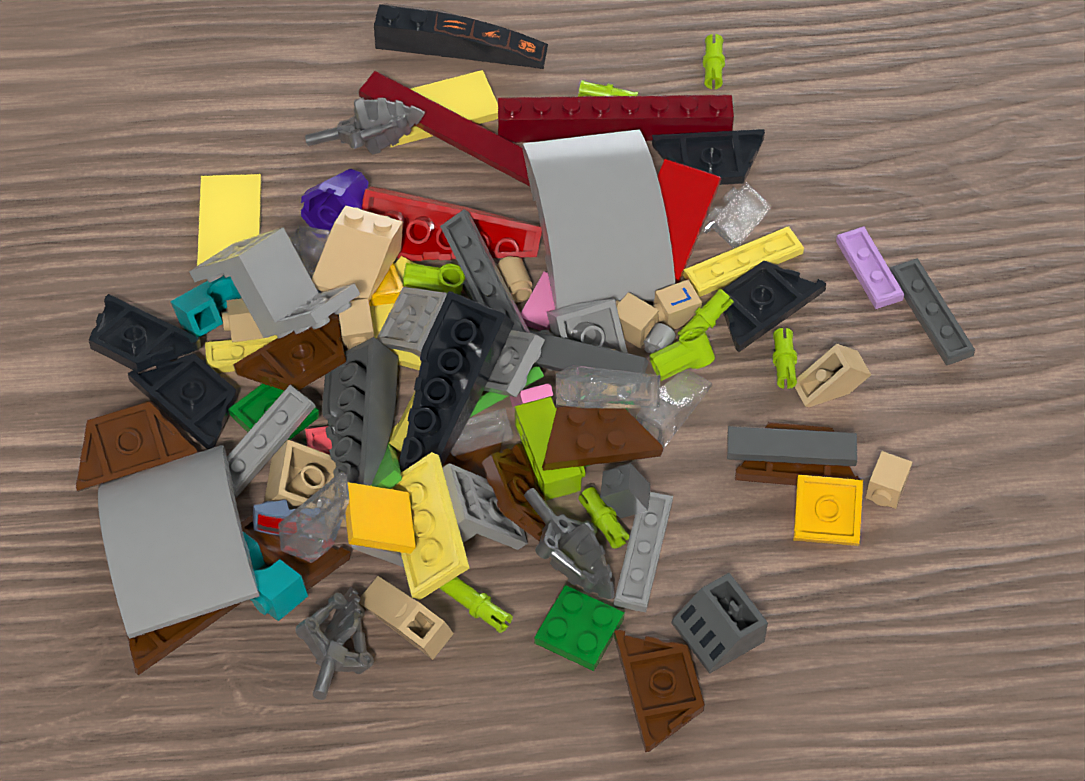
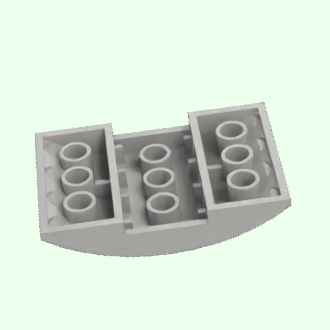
(600, 217)
(175, 542)

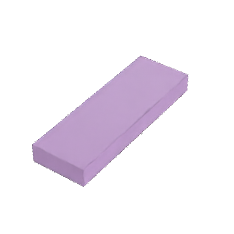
(870, 267)

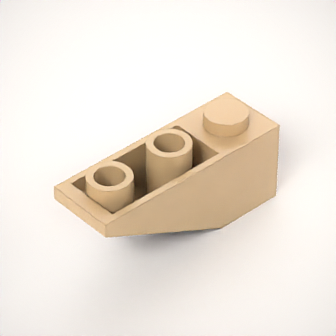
(406, 617)

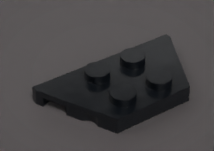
(718, 153)
(764, 300)
(138, 337)
(190, 395)

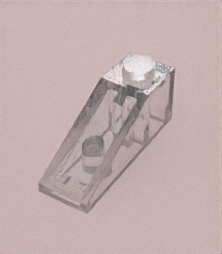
(606, 388)
(677, 402)
(315, 523)

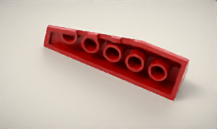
(425, 239)

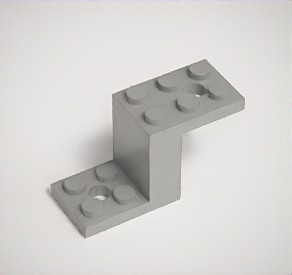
(275, 284)
(414, 317)
(475, 514)

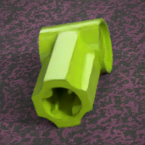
(434, 278)
(690, 351)

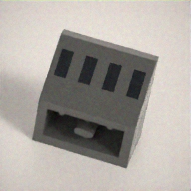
(720, 623)

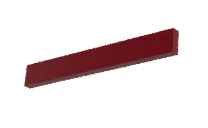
(452, 127)

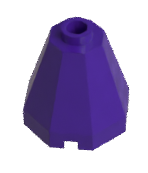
(327, 200)

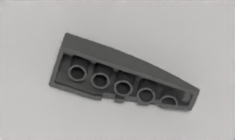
(361, 409)

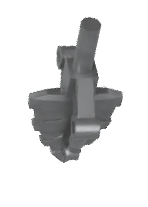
(374, 124)
(578, 551)
(328, 646)

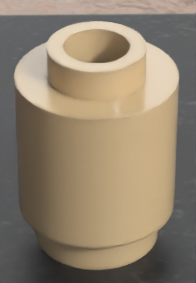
(516, 278)

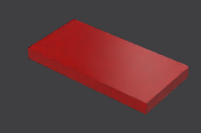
(687, 201)

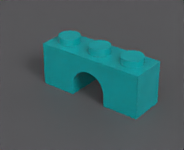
(200, 307)
(278, 586)

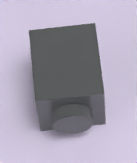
(625, 490)

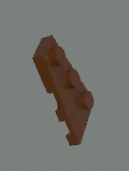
(311, 572)

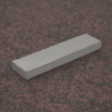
(267, 436)
(643, 554)

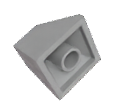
(589, 323)

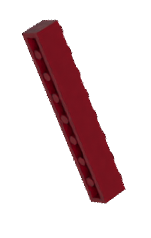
(568, 117)

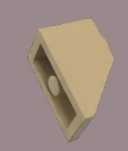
(832, 376)

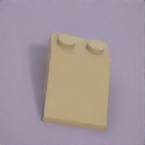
(358, 252)
(298, 474)

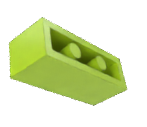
(534, 427)

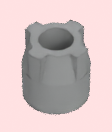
(659, 338)

